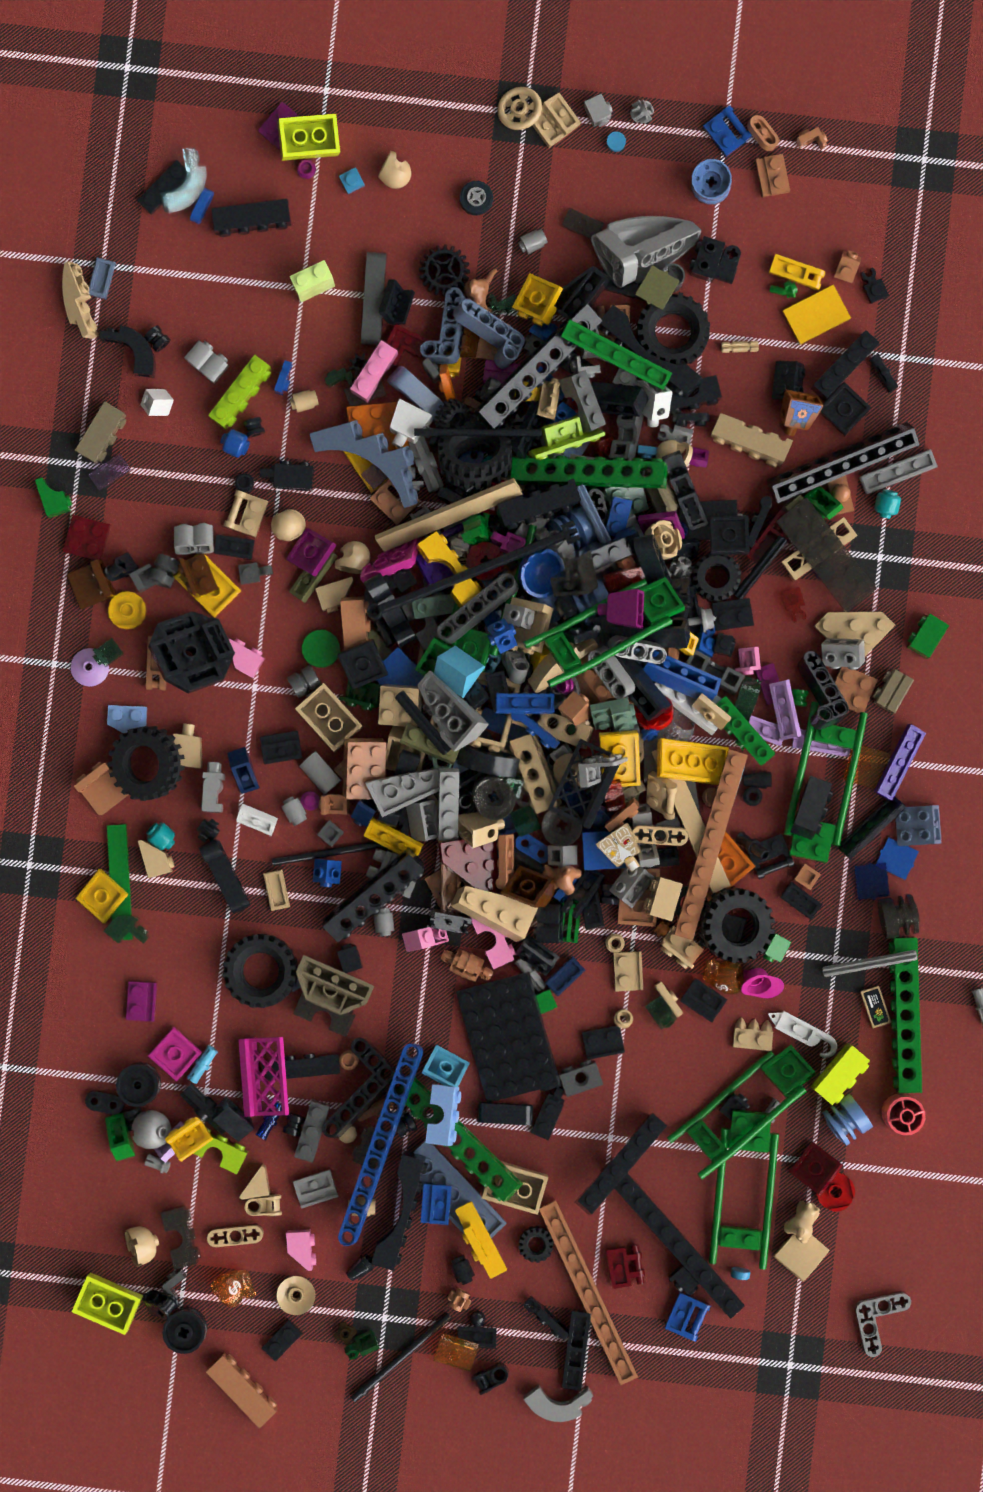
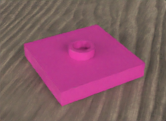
(175, 1054)

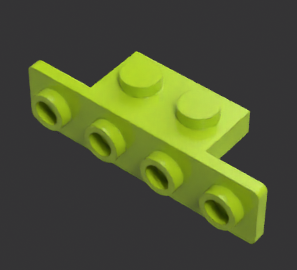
(564, 435)

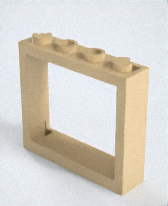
(492, 746)

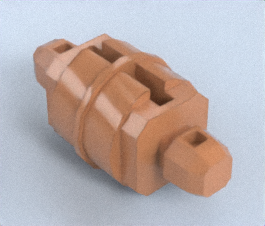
(466, 965)

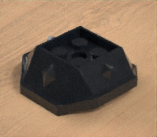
(202, 638)

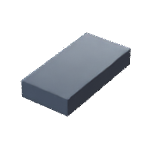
(101, 278)

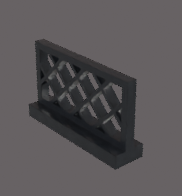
(598, 795)

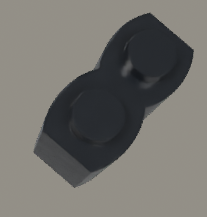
(549, 924)

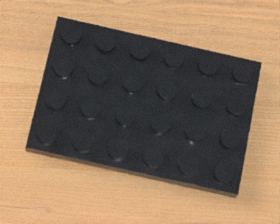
(508, 1037)

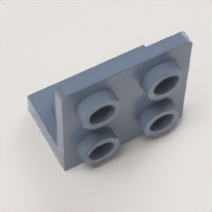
(918, 826)

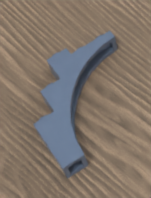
(375, 449)

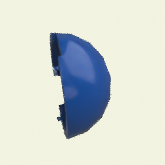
(537, 570)

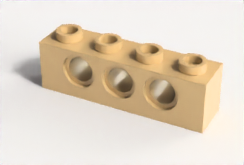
(582, 731)
(538, 762)

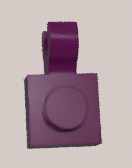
(509, 542)

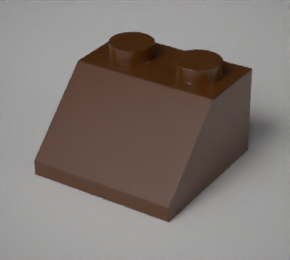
(530, 887)

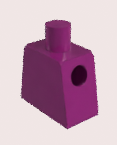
(624, 608)

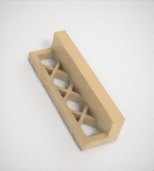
(794, 575)

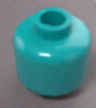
(887, 503)
(161, 836)

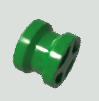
(800, 697)

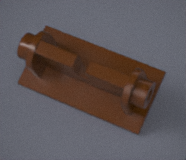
(469, 343)

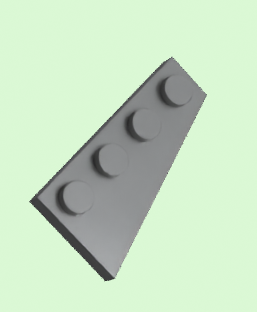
(404, 789)

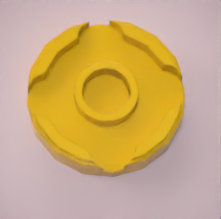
(127, 610)

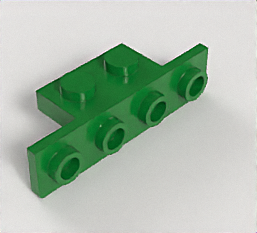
(746, 735)

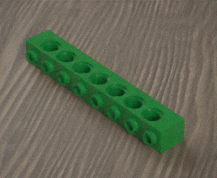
(656, 479)
(913, 1083)
(510, 1182)

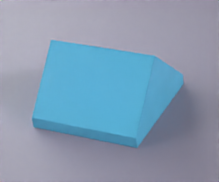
(458, 670)
(445, 1067)

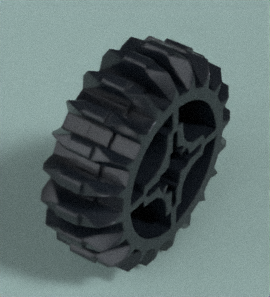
(454, 257)

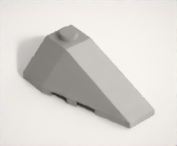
(455, 718)

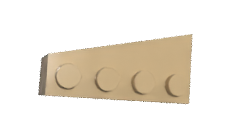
(751, 440)
(495, 911)

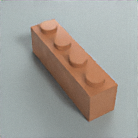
(354, 621)
(242, 1390)

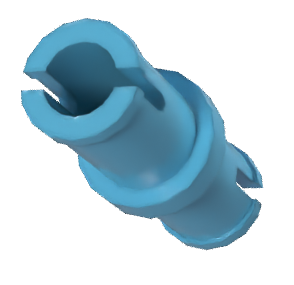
(202, 1064)

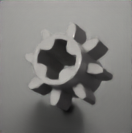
(642, 111)
(459, 546)
(681, 568)

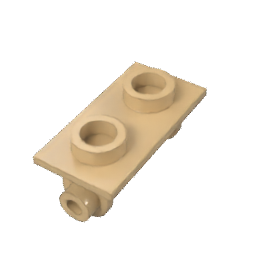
(549, 399)

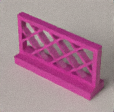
(252, 1076)

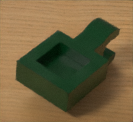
(364, 1345)

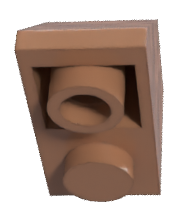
(576, 708)

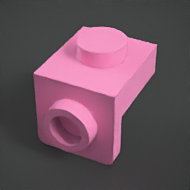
(749, 660)

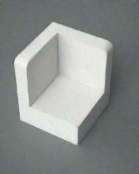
(156, 402)

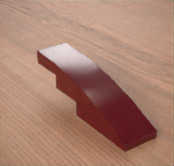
(768, 536)

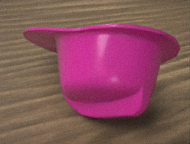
(759, 984)

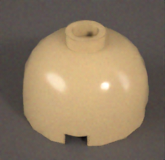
(668, 539)
(141, 1244)

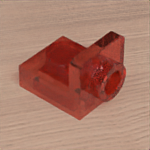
(603, 445)
(615, 797)

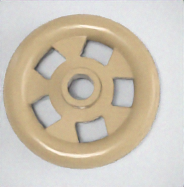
(506, 101)

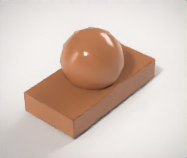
(840, 490)

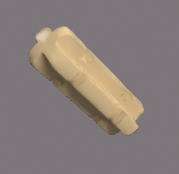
(739, 346)

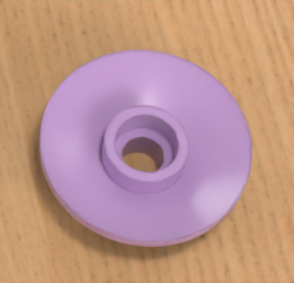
(84, 677)

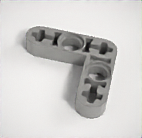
(872, 1304)

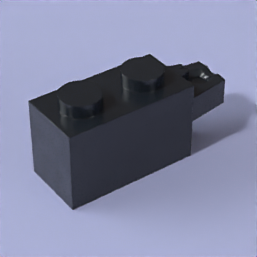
(290, 476)

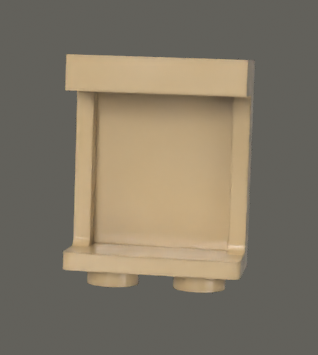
(541, 624)

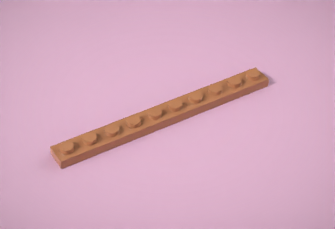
(710, 844)
(588, 1292)

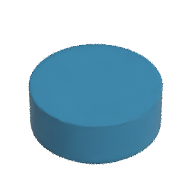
(616, 141)
(740, 1273)

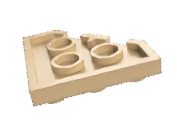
(856, 625)

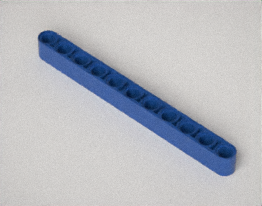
(373, 1151)

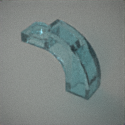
(191, 187)

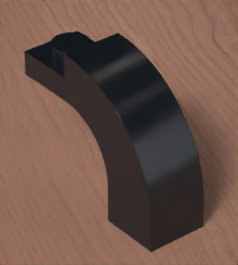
(144, 357)
(488, 762)

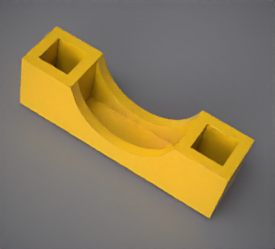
(435, 550)

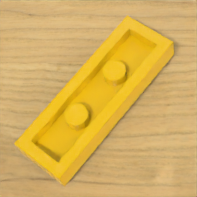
(391, 838)

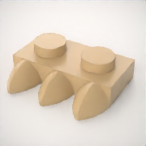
(752, 1036)

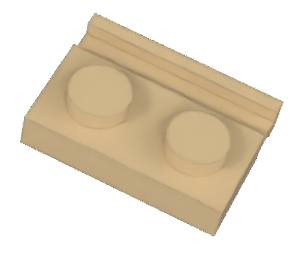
(628, 971)

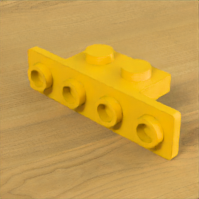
(480, 1240)

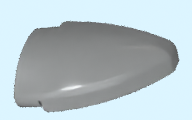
(637, 243)

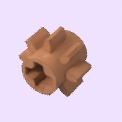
(459, 1299)

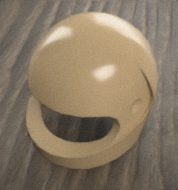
(395, 173)
(671, 446)
(288, 525)
(354, 559)

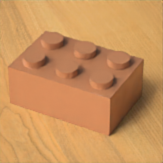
(362, 762)

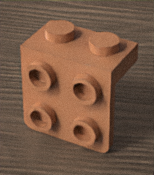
(100, 788)

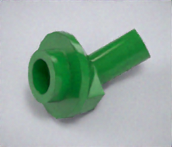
(788, 290)

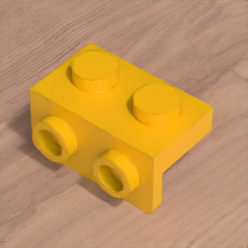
(188, 1138)

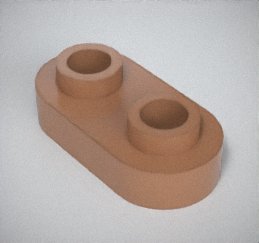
(763, 133)

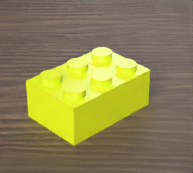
(308, 137)
(840, 1074)
(107, 1303)

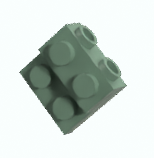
(635, 494)
(614, 713)

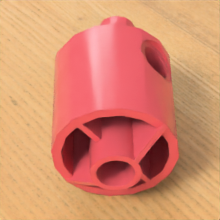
(912, 1112)

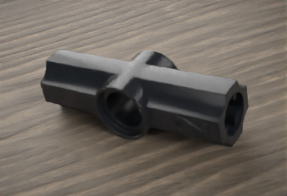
(202, 1105)

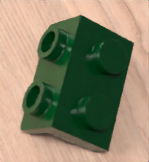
(367, 696)

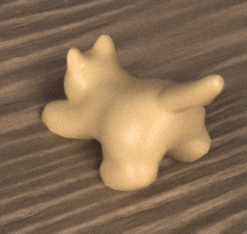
(802, 1223)

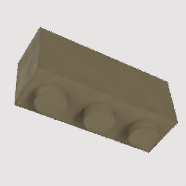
(101, 433)

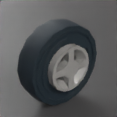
(480, 193)

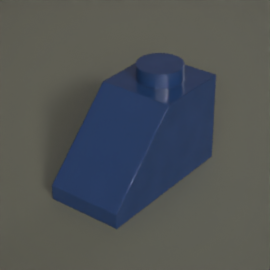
(243, 770)
(364, 812)

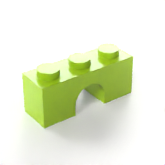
(232, 1153)

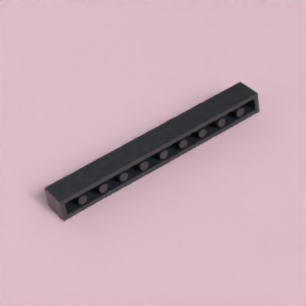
(679, 1245)

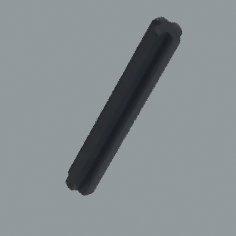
(760, 567)
(423, 723)

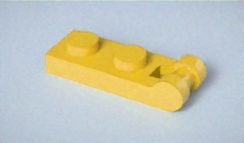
(796, 272)

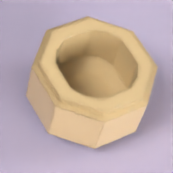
(349, 1135)

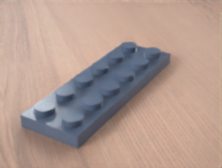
(443, 1172)

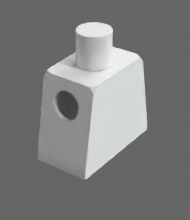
(658, 403)
(405, 420)

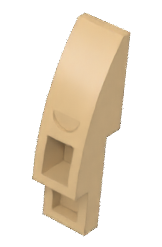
(74, 295)
(549, 668)

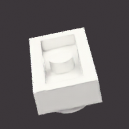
(256, 819)

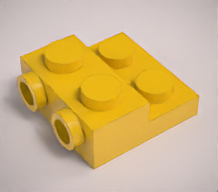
(537, 300)

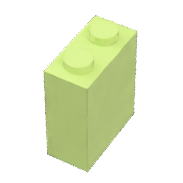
(312, 281)

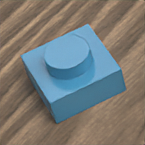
(351, 180)
(647, 452)

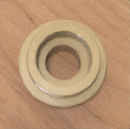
(615, 949)
(623, 1013)

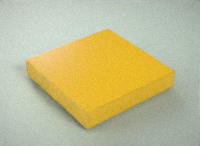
(102, 896)

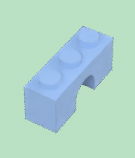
(447, 1098)

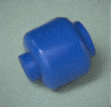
(235, 443)

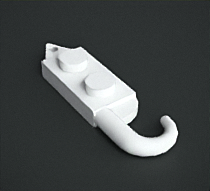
(802, 1031)

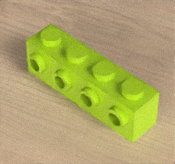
(240, 392)

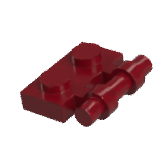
(619, 1267)

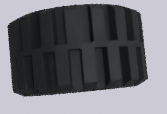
(706, 590)

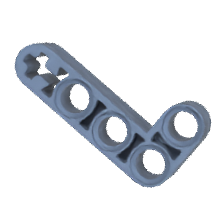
(448, 326)
(492, 329)
(415, 391)

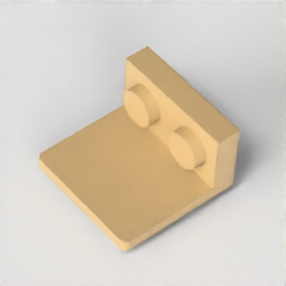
(684, 949)

